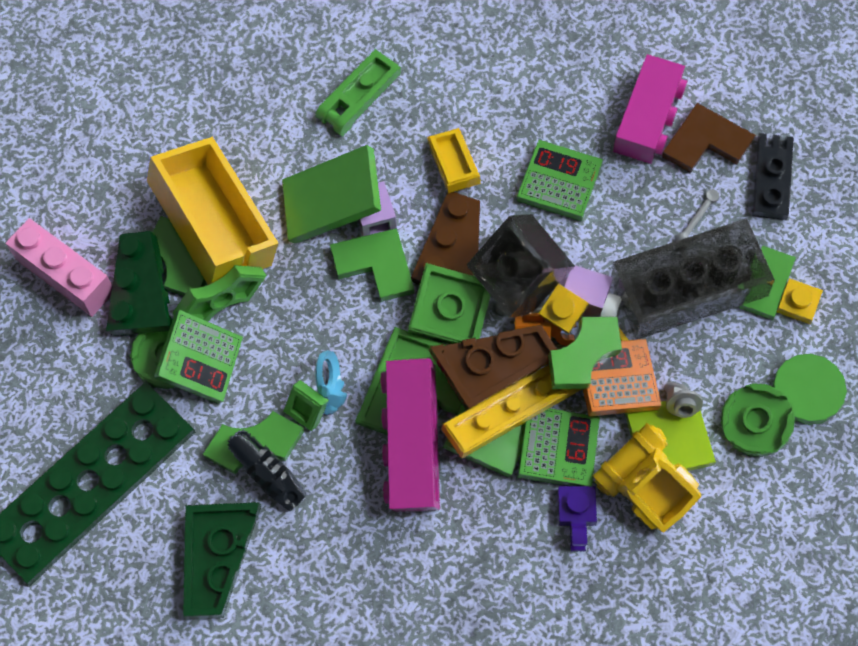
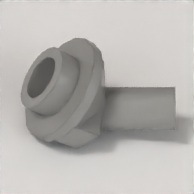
(681, 400)

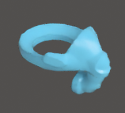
(335, 384)

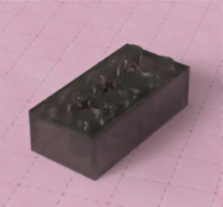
(711, 288)

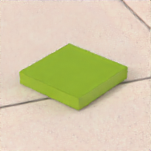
(685, 436)

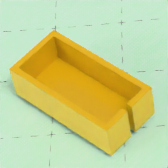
(210, 209)

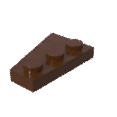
(452, 237)
(492, 363)

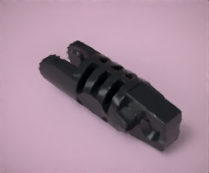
(266, 470)

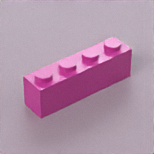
(411, 435)

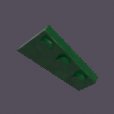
(138, 290)
(214, 554)

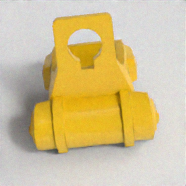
(649, 480)

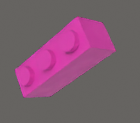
(650, 109)

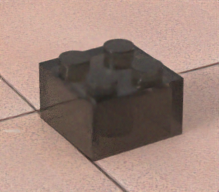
(520, 265)

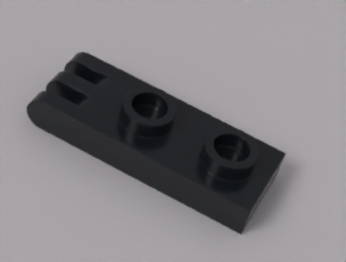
(773, 178)

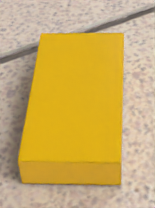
(453, 160)

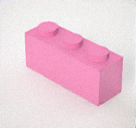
(60, 267)

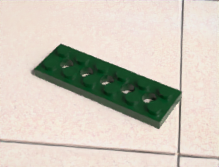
(90, 506)

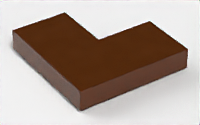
(705, 131)

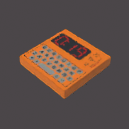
(623, 382)

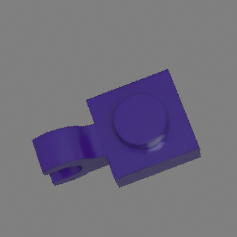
(577, 510)

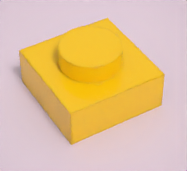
(799, 301)
(563, 308)

